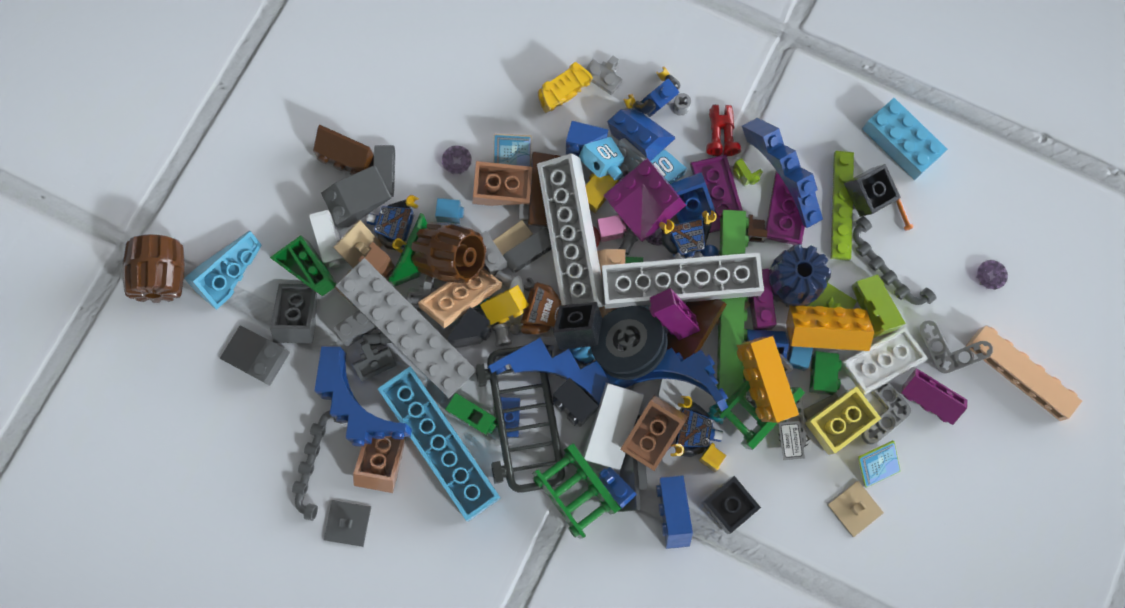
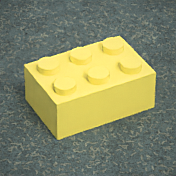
(842, 420)

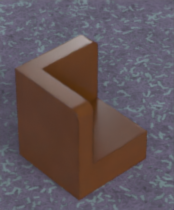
(756, 230)

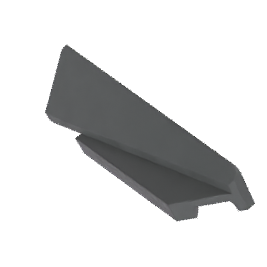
(635, 476)

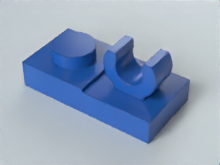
(616, 487)

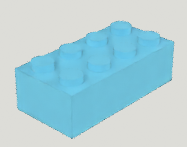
(904, 138)

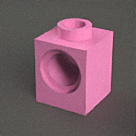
(611, 228)

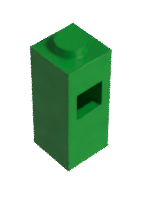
(471, 415)

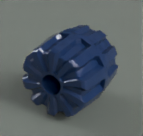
(799, 275)

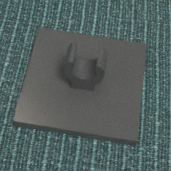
(347, 523)

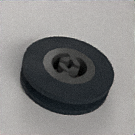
(637, 358)

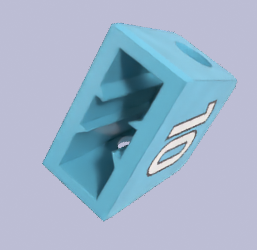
(603, 158)
(669, 166)

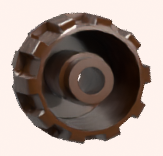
(449, 252)
(153, 268)

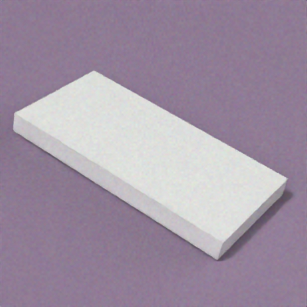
(884, 361)
(612, 425)

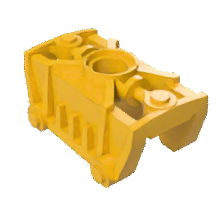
(564, 87)

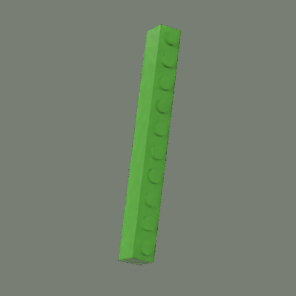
(731, 322)

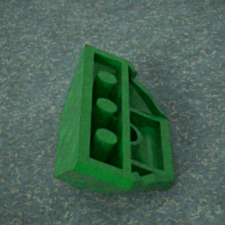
(405, 269)

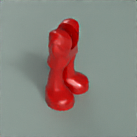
(718, 123)

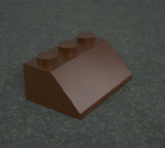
(342, 151)

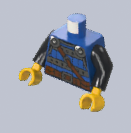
(658, 97)
(394, 223)
(688, 236)
(696, 431)

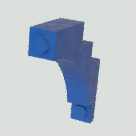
(536, 358)

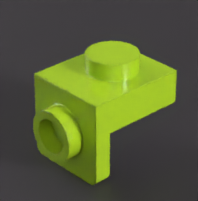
(743, 173)

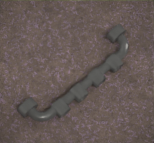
(889, 276)
(307, 468)

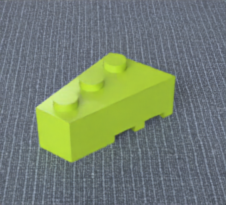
(880, 307)

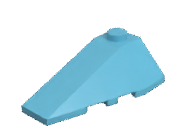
(220, 273)

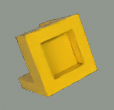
(712, 457)

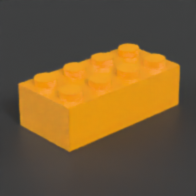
(829, 328)
(767, 380)

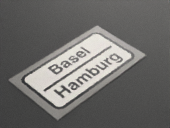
(791, 440)

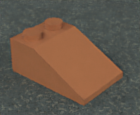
(501, 184)
(654, 432)
(379, 464)

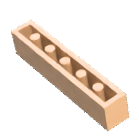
(1026, 374)

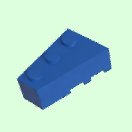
(675, 512)

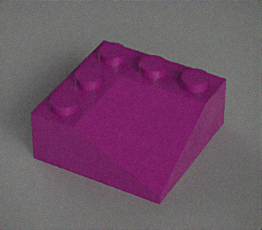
(644, 199)

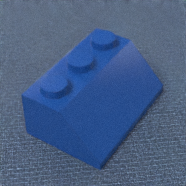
(640, 132)

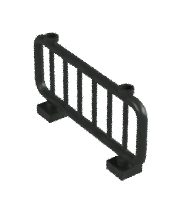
(507, 470)

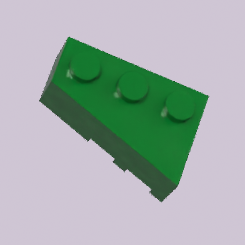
(305, 264)

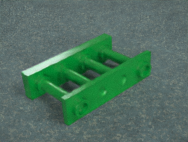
(755, 436)
(595, 488)

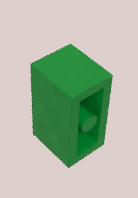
(825, 373)

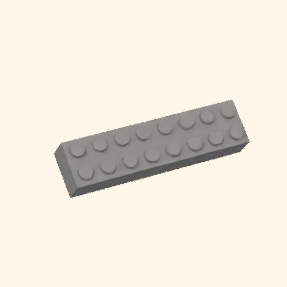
(405, 328)

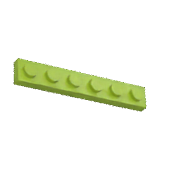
(842, 206)

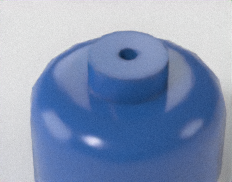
(710, 250)

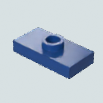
(511, 418)

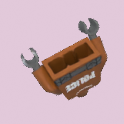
(541, 311)

